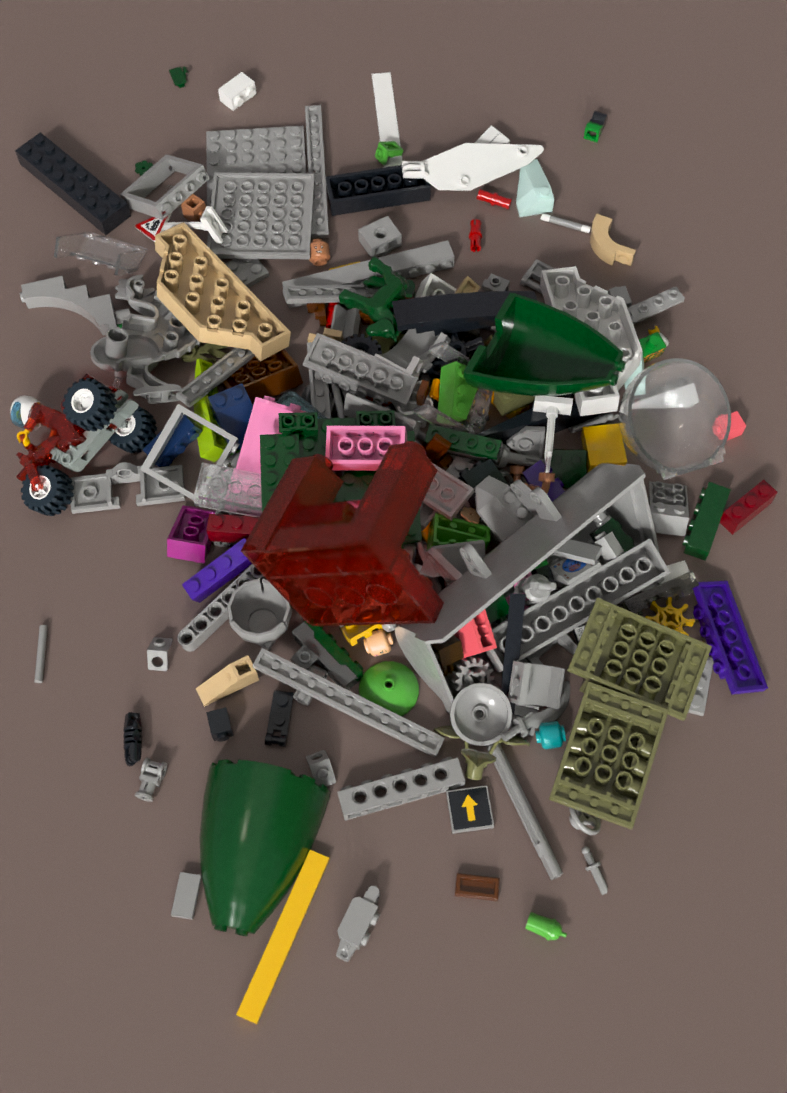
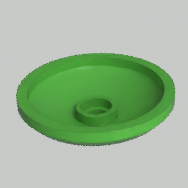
(399, 697)

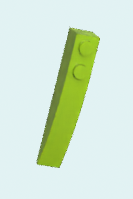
(209, 442)

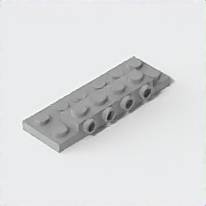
(359, 372)

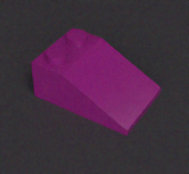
(189, 535)

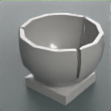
(258, 613)

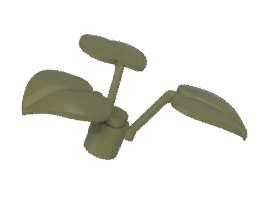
(476, 759)

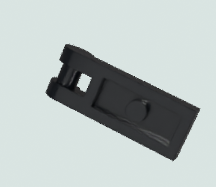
(279, 718)

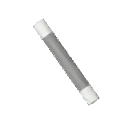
(566, 223)

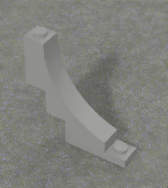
(54, 293)

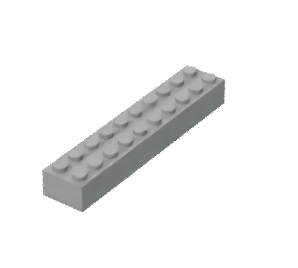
(574, 603)

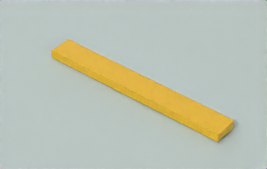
(282, 937)

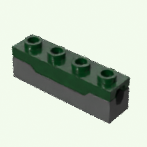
(468, 444)
(330, 655)

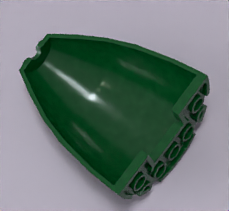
(543, 353)
(255, 839)

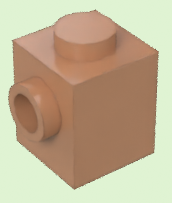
(193, 208)

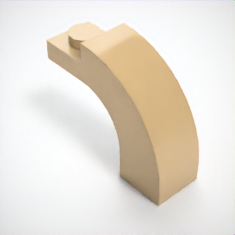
(604, 246)

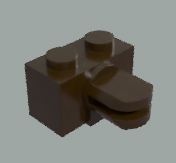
(448, 653)

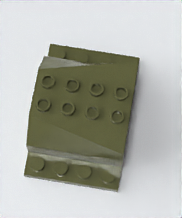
(639, 658)
(609, 755)

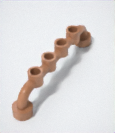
(546, 478)

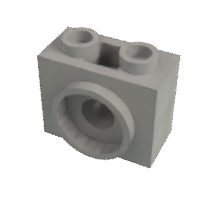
(380, 237)

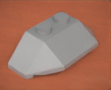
(500, 507)

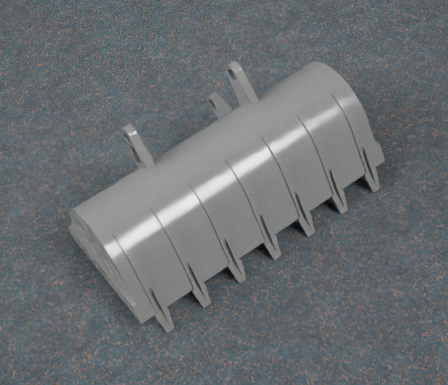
(606, 489)

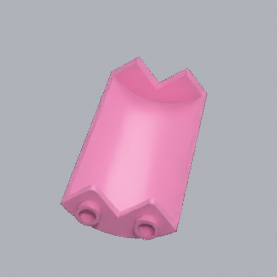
(263, 420)

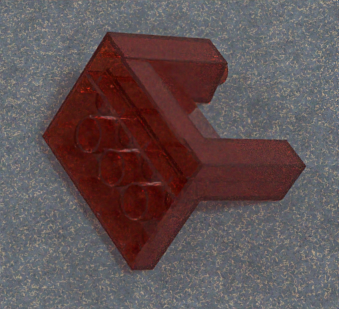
(347, 557)

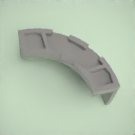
(412, 352)

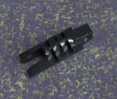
(132, 738)

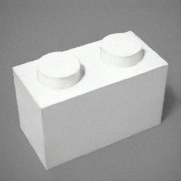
(237, 91)

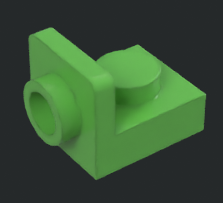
(386, 150)

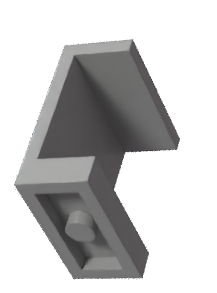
(536, 684)

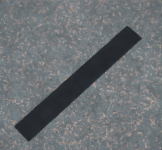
(513, 640)

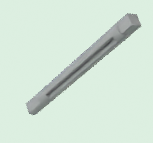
(526, 813)

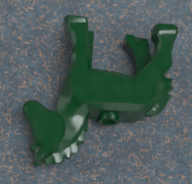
(379, 305)

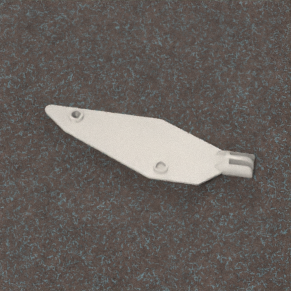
(471, 165)

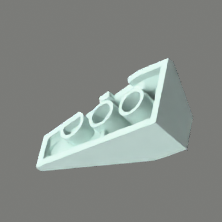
(534, 191)

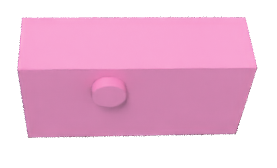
(361, 446)

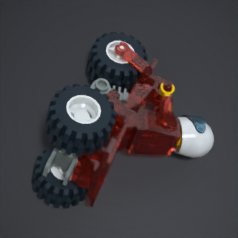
(89, 420)

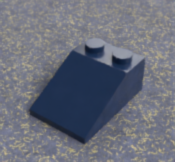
(232, 411)

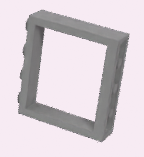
(137, 191)
(165, 437)

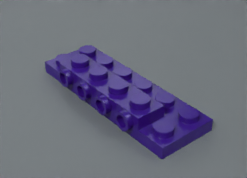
(727, 635)

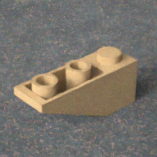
(227, 681)

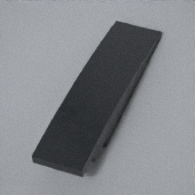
(451, 311)
(530, 418)

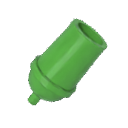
(544, 927)

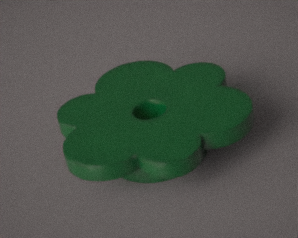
(142, 167)

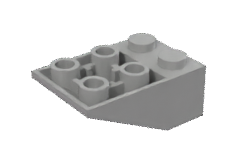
(668, 507)

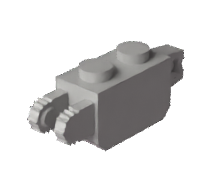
(357, 922)

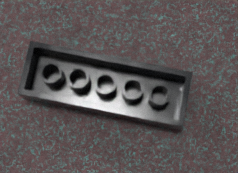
(374, 190)

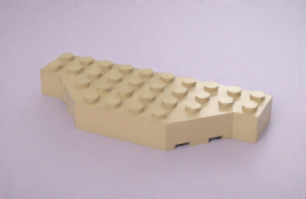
(212, 298)

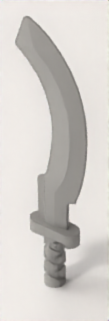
(536, 719)

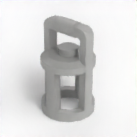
(536, 588)

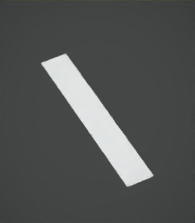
(386, 113)

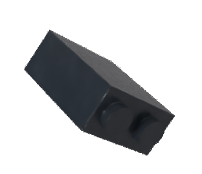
(479, 473)

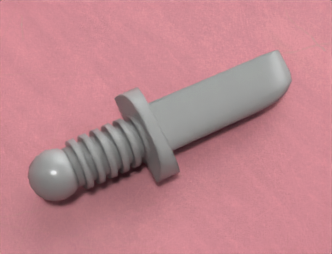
(593, 867)

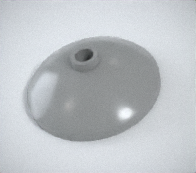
(495, 716)

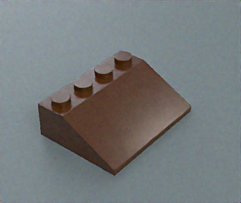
(267, 376)

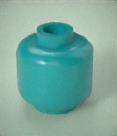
(550, 735)

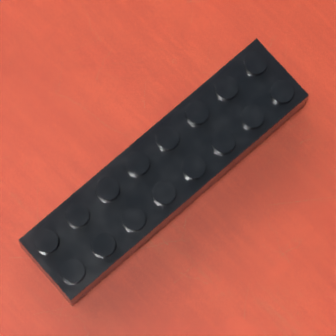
(73, 183)

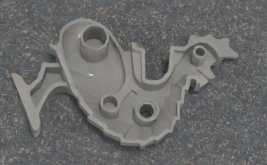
(143, 342)

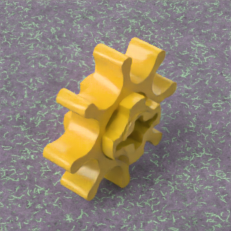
(671, 614)

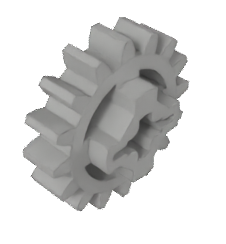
(478, 674)

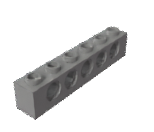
(393, 797)

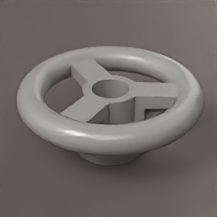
(580, 820)

